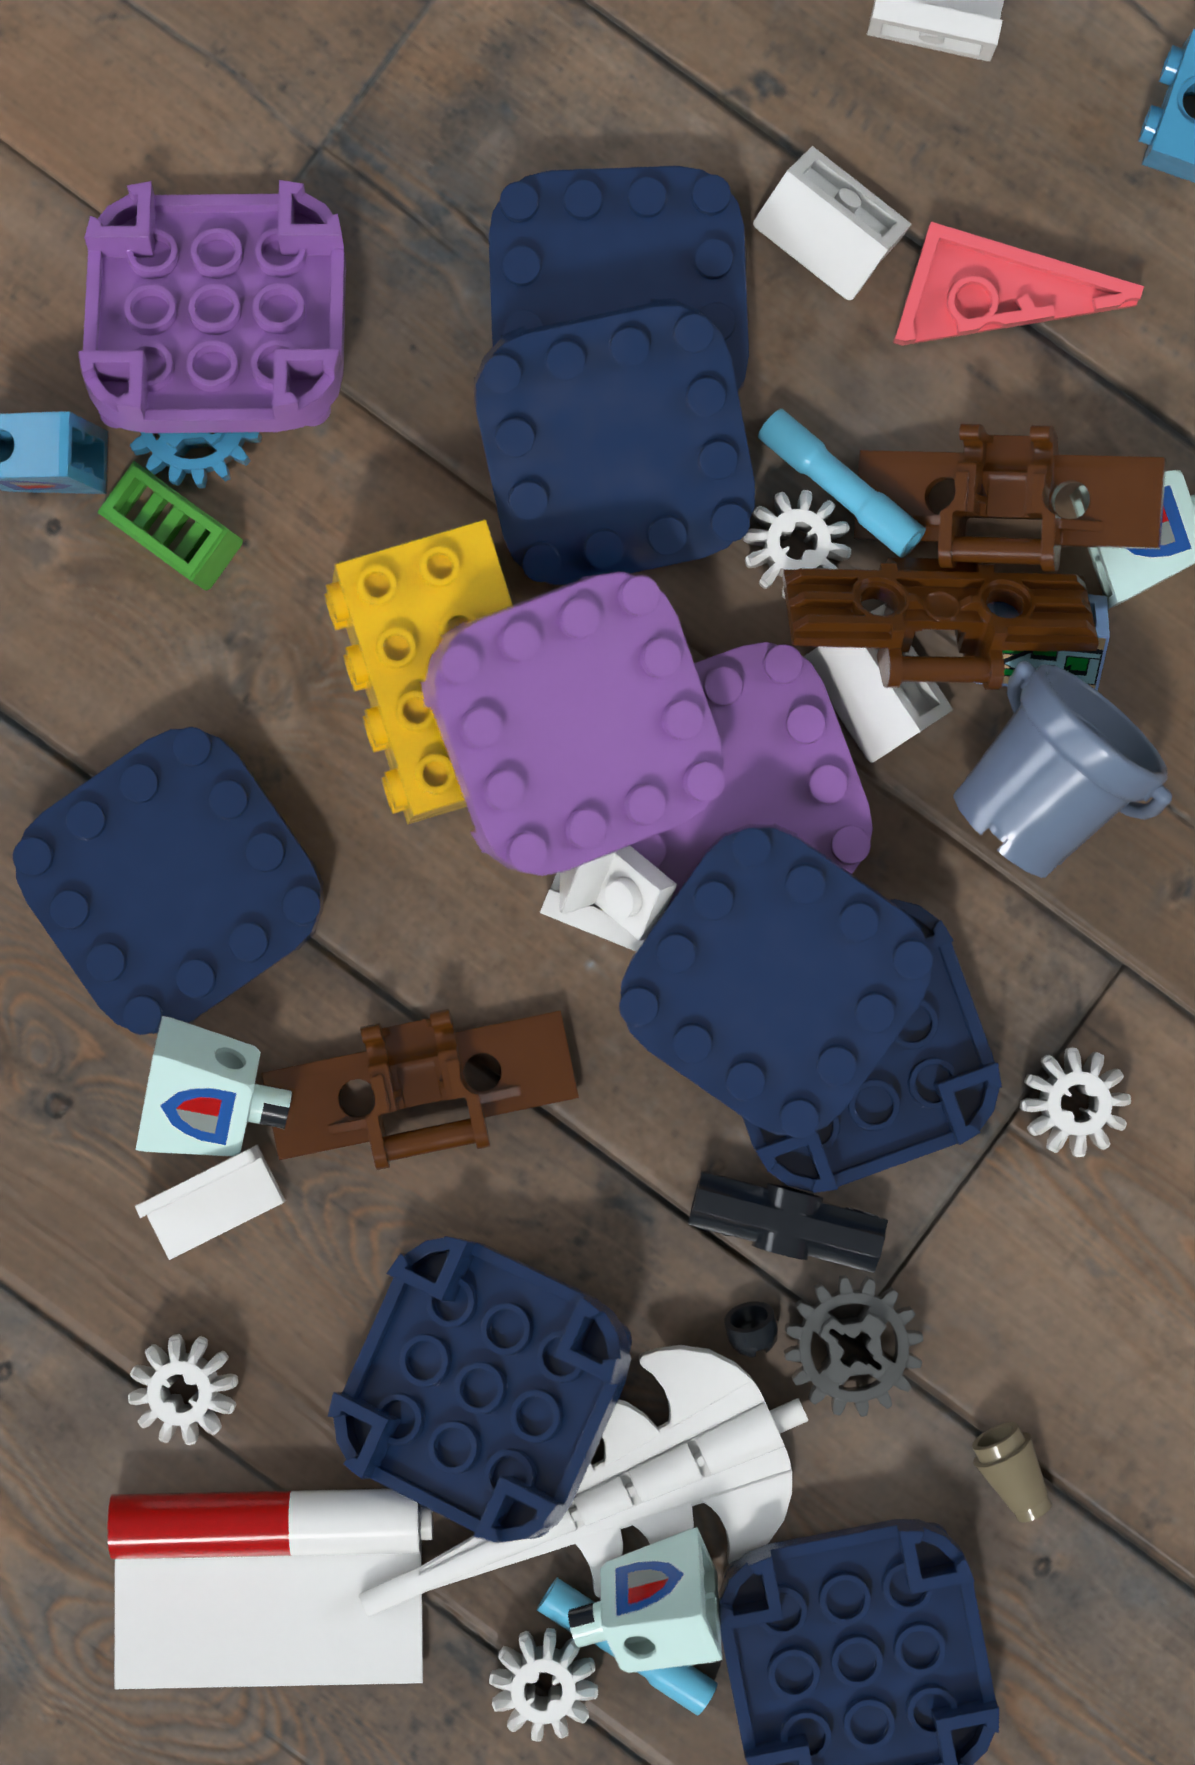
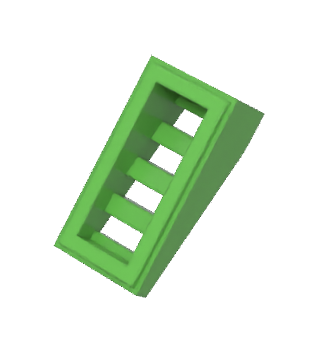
(203, 550)

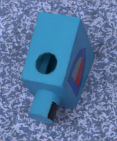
(52, 453)

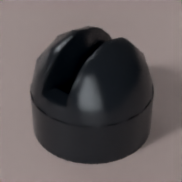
(751, 1328)

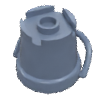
(1060, 770)

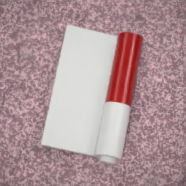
(264, 1588)

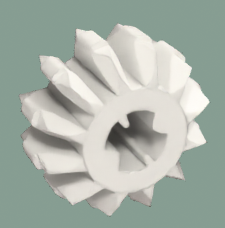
(782, 527)
(1087, 1083)
(171, 1407)
(560, 1700)

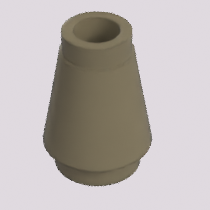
(1013, 1470)

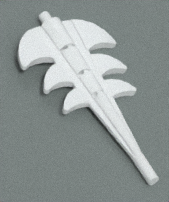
(712, 1450)

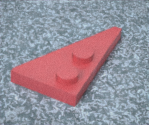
(985, 285)

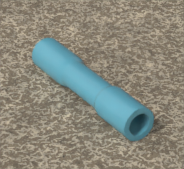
(872, 508)
(681, 1683)

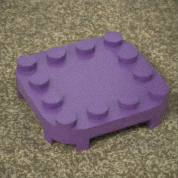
(214, 311)
(575, 723)
(779, 760)

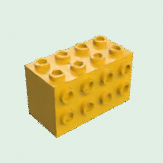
(395, 618)

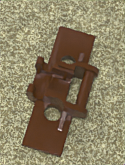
(1020, 481)
(921, 595)
(421, 1066)

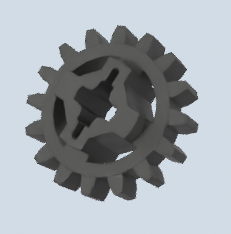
(834, 1369)

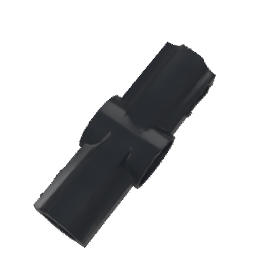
(788, 1221)

